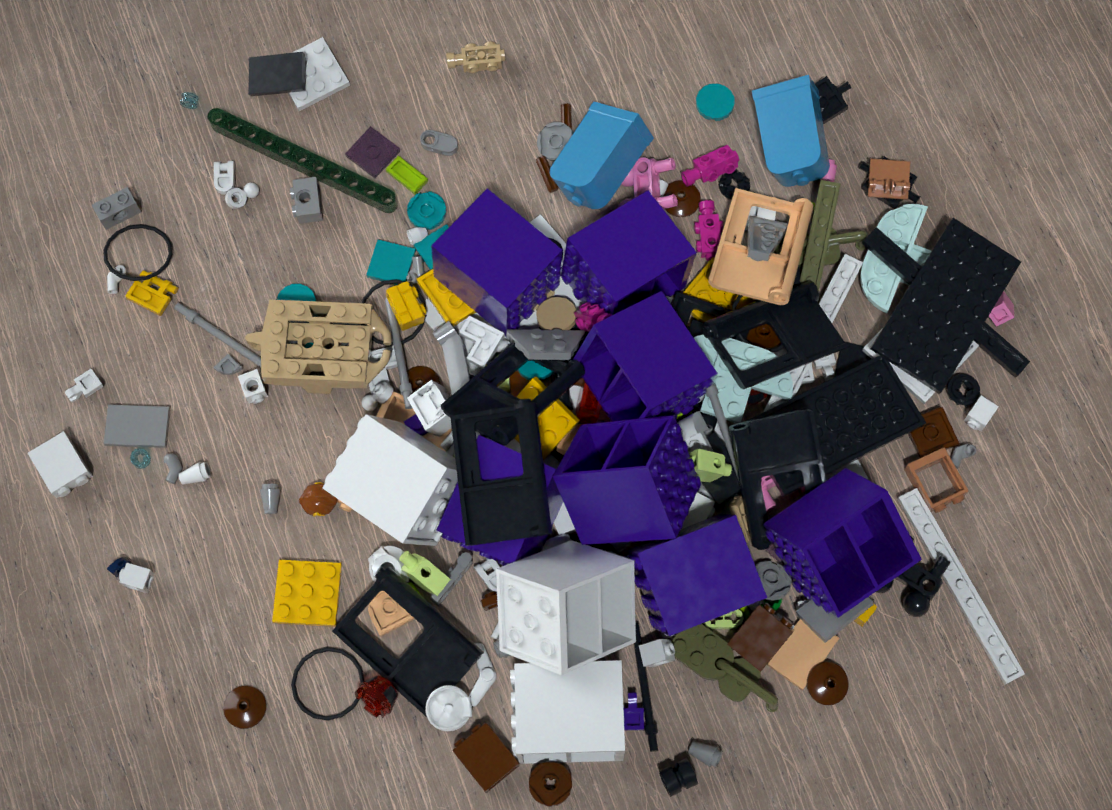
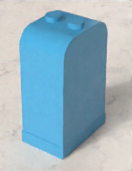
(792, 131)
(600, 155)

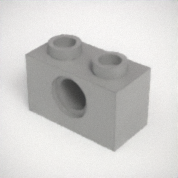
(116, 208)
(311, 210)

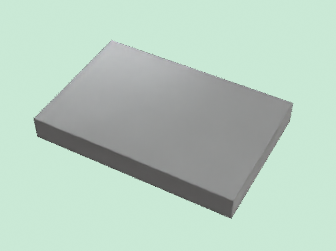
(137, 426)
(826, 624)

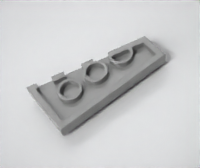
(764, 237)

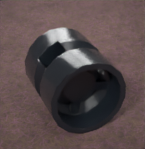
(678, 777)

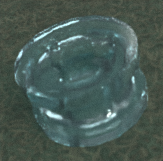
(189, 100)
(146, 460)

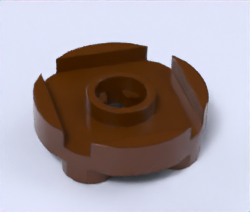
(538, 782)

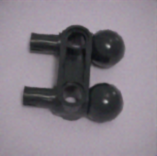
(918, 601)

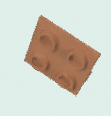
(889, 179)

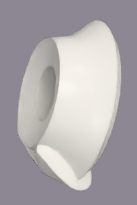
(384, 558)
(448, 708)

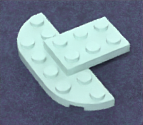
(902, 227)
(731, 396)

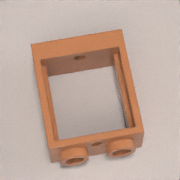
(927, 461)

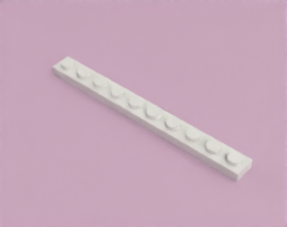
(830, 304)
(961, 587)

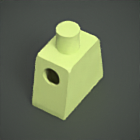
(709, 465)
(423, 573)

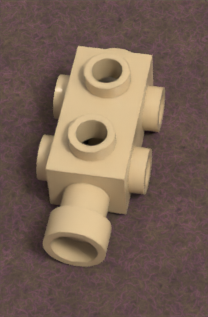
(477, 58)

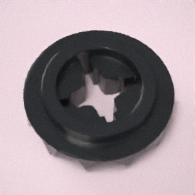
(726, 180)
(969, 383)

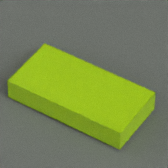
(406, 175)

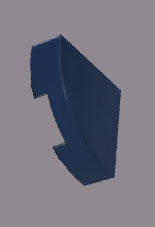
(117, 565)

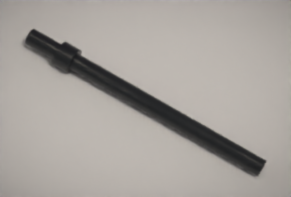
(650, 728)

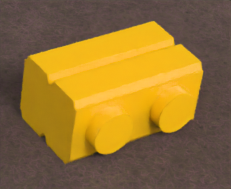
(405, 305)

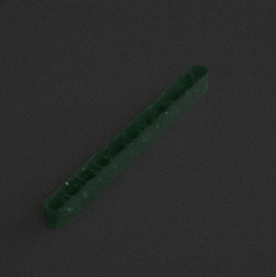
(307, 167)

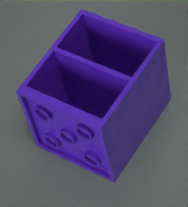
(627, 256)
(497, 262)
(645, 362)
(495, 464)
(627, 480)
(842, 542)
(696, 574)

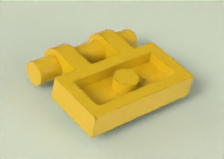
(149, 298)

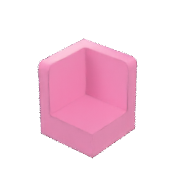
(1002, 311)

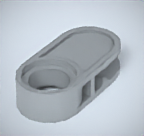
(443, 143)

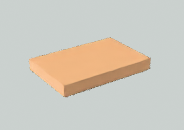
(800, 654)

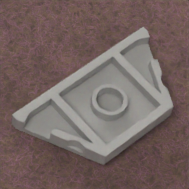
(547, 344)

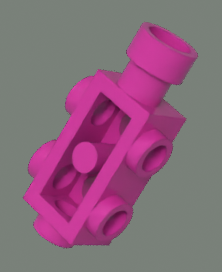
(711, 166)
(706, 232)
(589, 315)

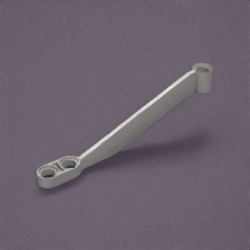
(454, 356)

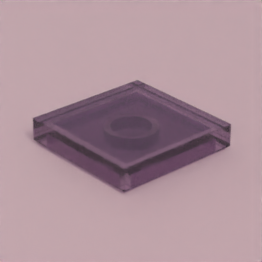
(372, 152)

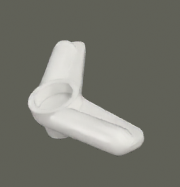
(486, 678)

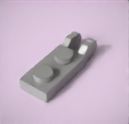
(455, 574)

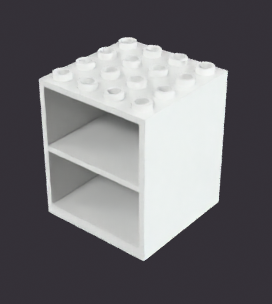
(394, 480)
(566, 606)
(568, 714)

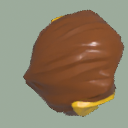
(317, 500)

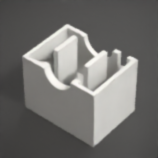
(427, 406)

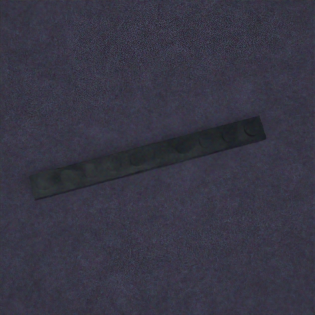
(908, 268)

